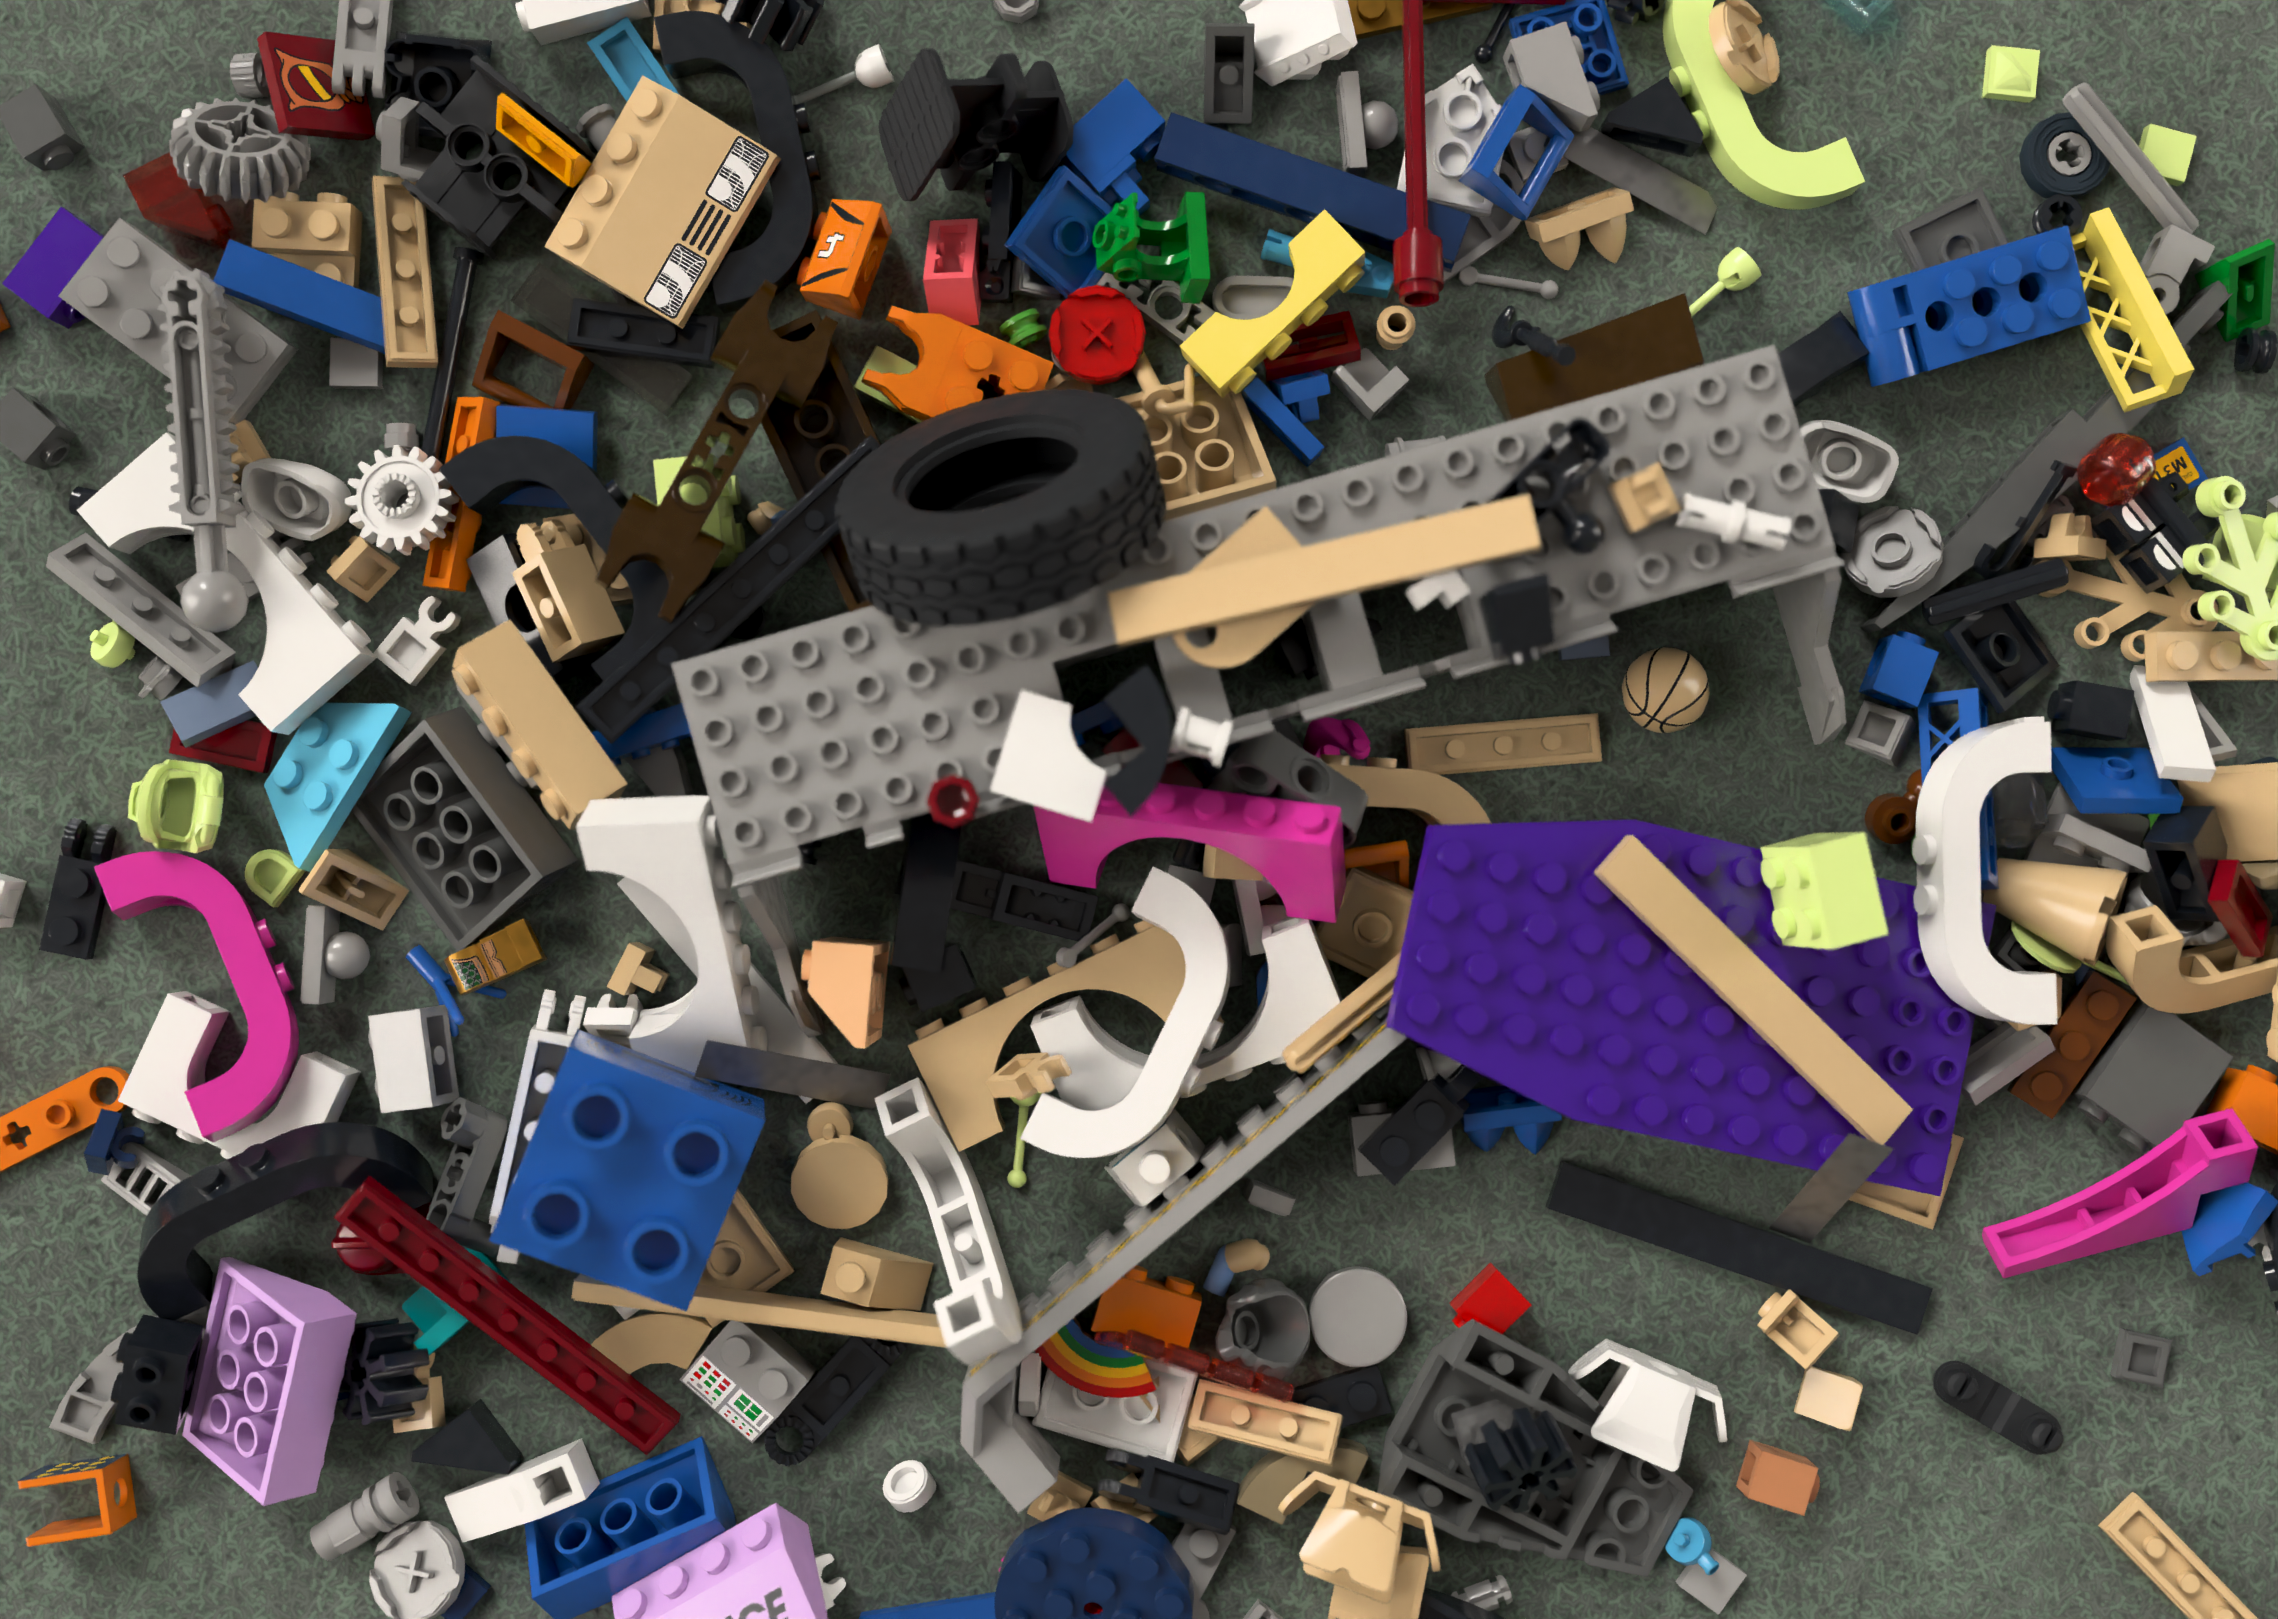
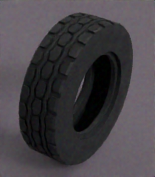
(1077, 514)

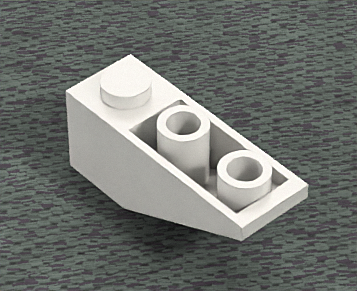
(525, 1494)

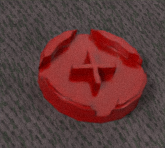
(1097, 335)

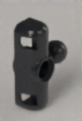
(1581, 531)

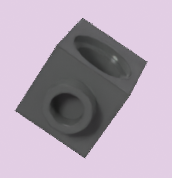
(33, 430)

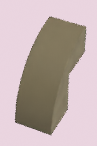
(1279, 1474)

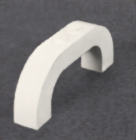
(1950, 873)
(1171, 1065)
(983, 1309)

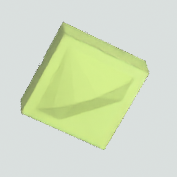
(2011, 73)

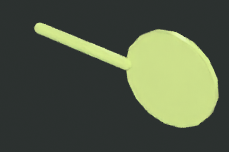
(2055, 957)

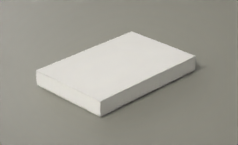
(1121, 1422)

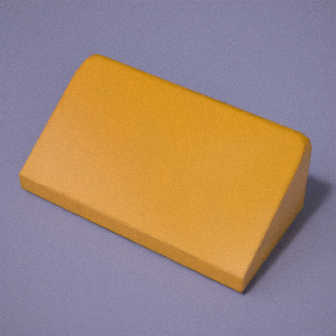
(540, 142)

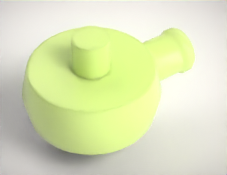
(112, 645)

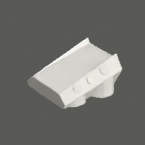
(1298, 36)

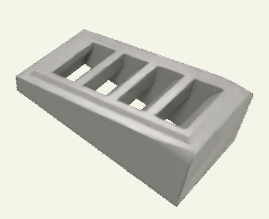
(161, 1170)

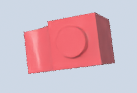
(953, 270)

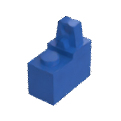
(1112, 140)

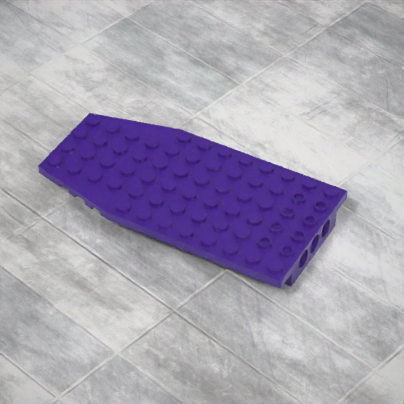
(1577, 1004)

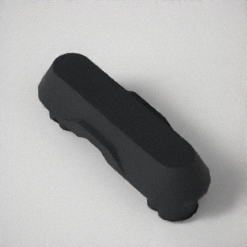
(1997, 1407)

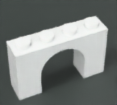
(177, 1059)

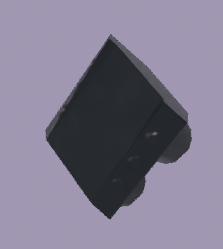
(431, 69)

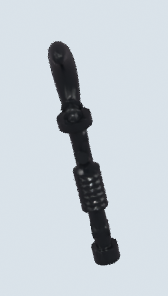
(1523, 334)

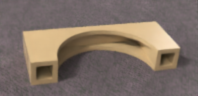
(967, 1052)

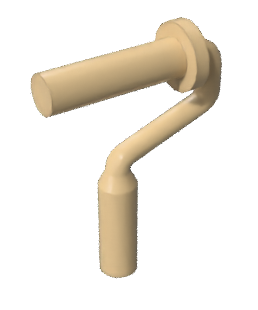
(1160, 398)

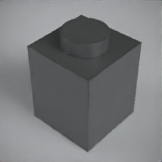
(40, 129)

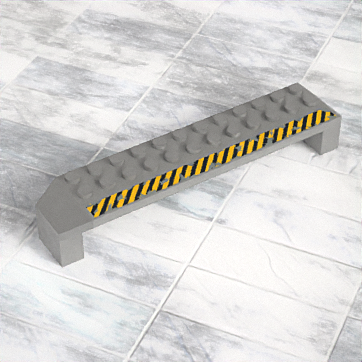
(991, 1429)

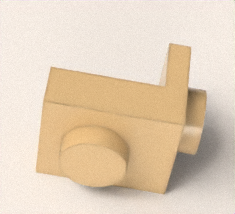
(1796, 1328)

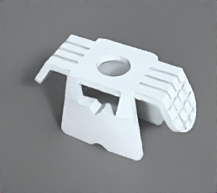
(1647, 1404)

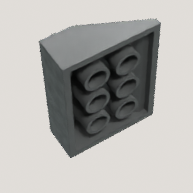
(460, 828)

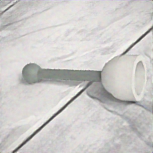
(869, 70)

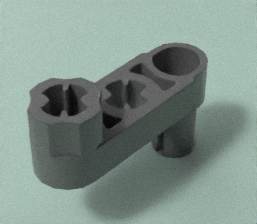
(477, 1140)

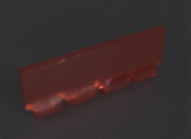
(1197, 1364)

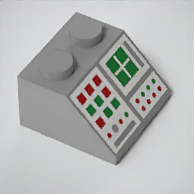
(748, 1376)

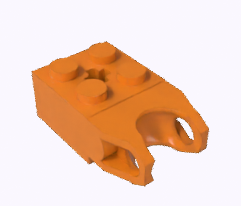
(952, 364)

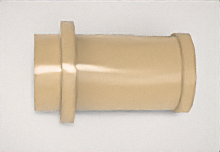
(1398, 317)

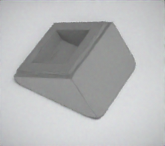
(1881, 732)

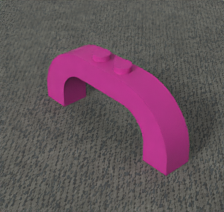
(270, 1055)

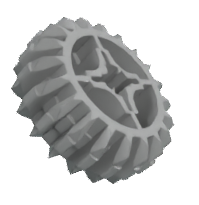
(237, 151)

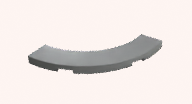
(88, 1402)

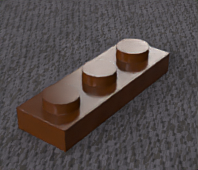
(2078, 1038)

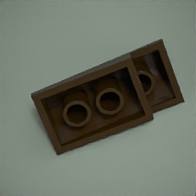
(1607, 359)

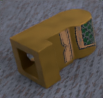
(495, 957)

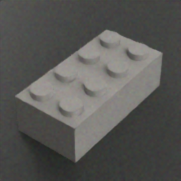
(122, 296)

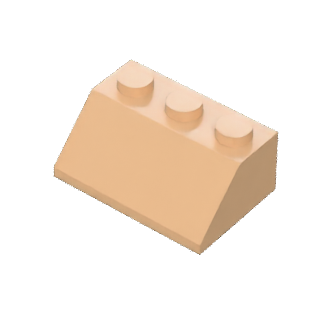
(849, 984)

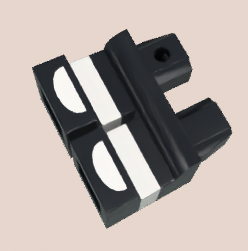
(2171, 531)

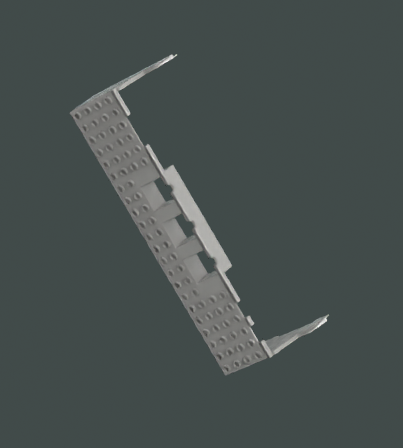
(869, 710)

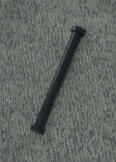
(450, 350)

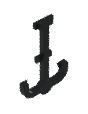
(2027, 526)

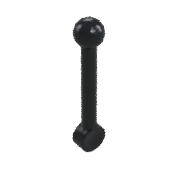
(1484, 52)

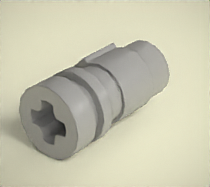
(379, 1509)

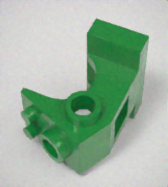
(1180, 242)

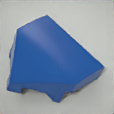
(2225, 1224)

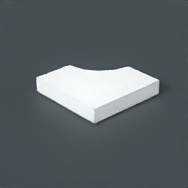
(1044, 763)

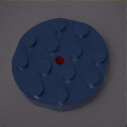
(1093, 1568)

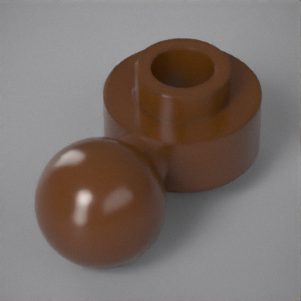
(1885, 806)

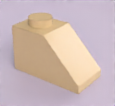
(876, 1276)

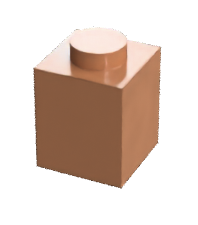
(1778, 1478)

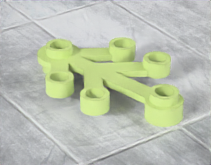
(2247, 576)

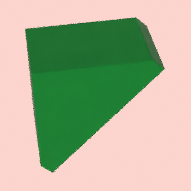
(2250, 279)

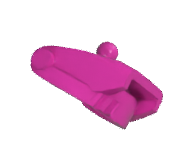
(1330, 735)

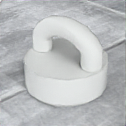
(909, 1486)

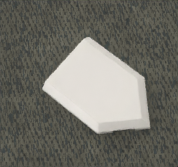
(1455, 125)

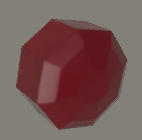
(953, 801)

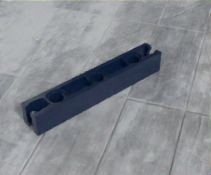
(1297, 186)

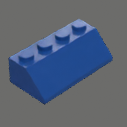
(626, 1530)

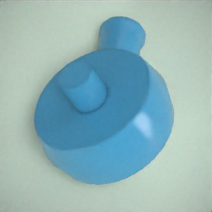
(1691, 1545)

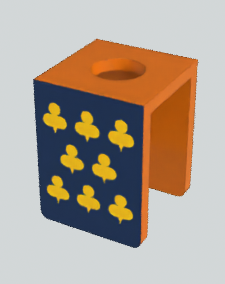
(113, 1517)

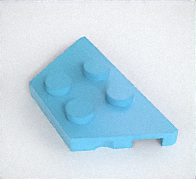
(328, 771)

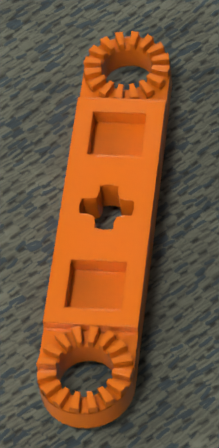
(57, 1115)

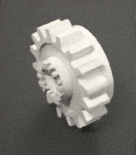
(382, 486)

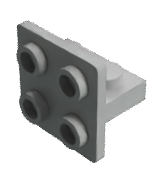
(2090, 839)

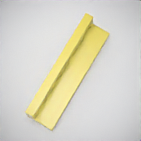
(2139, 317)

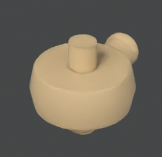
(829, 1121)

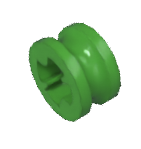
(1023, 328)

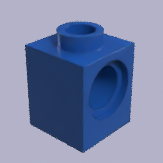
(1899, 670)

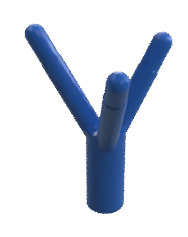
(440, 980)

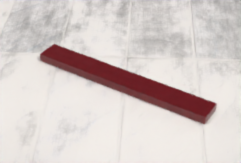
(507, 1315)

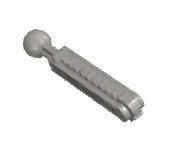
(203, 448)

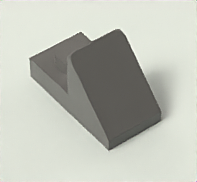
(1228, 72)

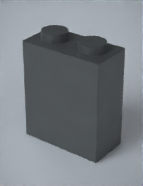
(2150, 1076)

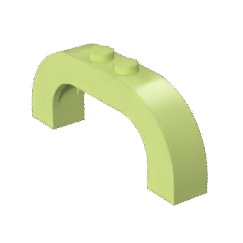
(1730, 134)

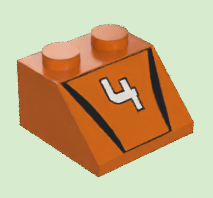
(845, 257)

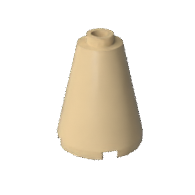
(2060, 902)

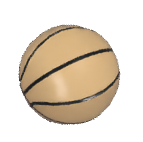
(1665, 690)

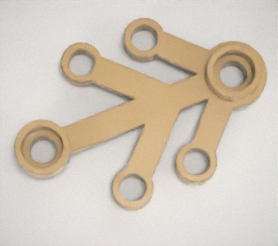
(2132, 605)

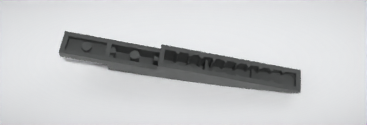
(2063, 439)

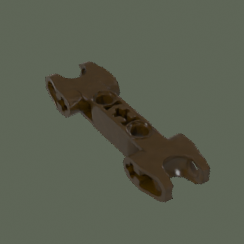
(672, 531)

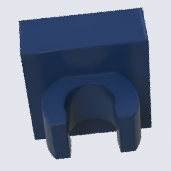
(107, 1141)

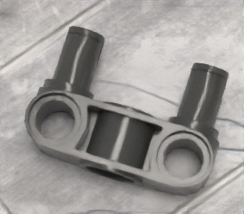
(1283, 770)

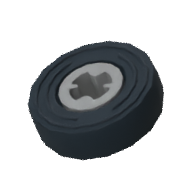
(2052, 177)

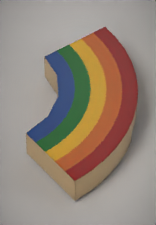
(1095, 1366)

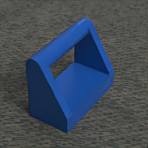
(1479, 173)

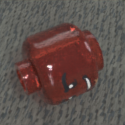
(2116, 469)

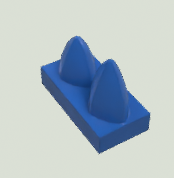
(1500, 1107)

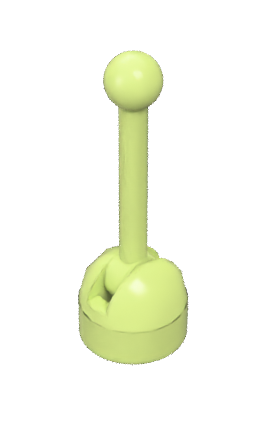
(1734, 273)
(1017, 1177)

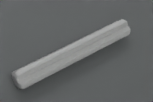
(2128, 158)

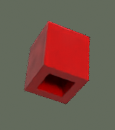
(1489, 1301)

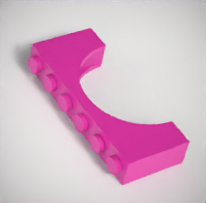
(1285, 840)

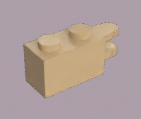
(562, 592)

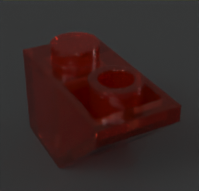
(177, 207)

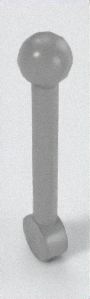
(1470, 276)
(1067, 956)

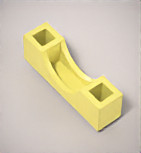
(1230, 348)

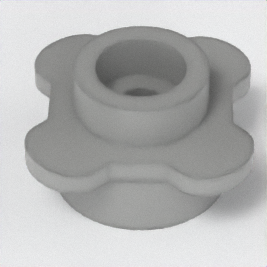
(158, 679)

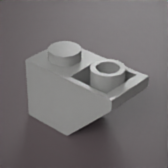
(1551, 68)

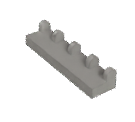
(140, 609)

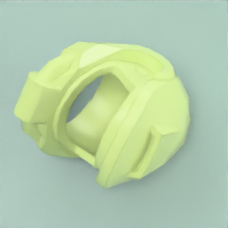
(178, 805)

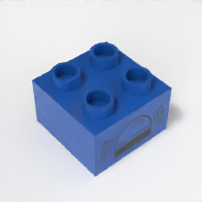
(630, 1171)

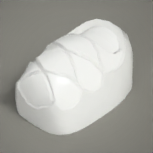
(1849, 460)
(295, 497)

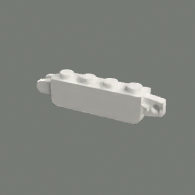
(540, 1067)

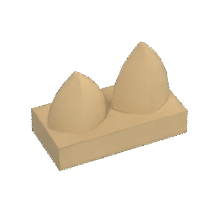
(1600, 216)

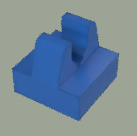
(1301, 393)

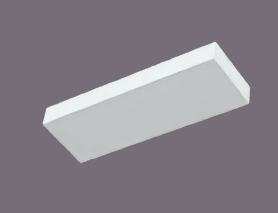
(2172, 728)

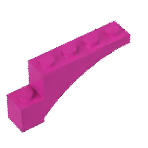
(2134, 1204)

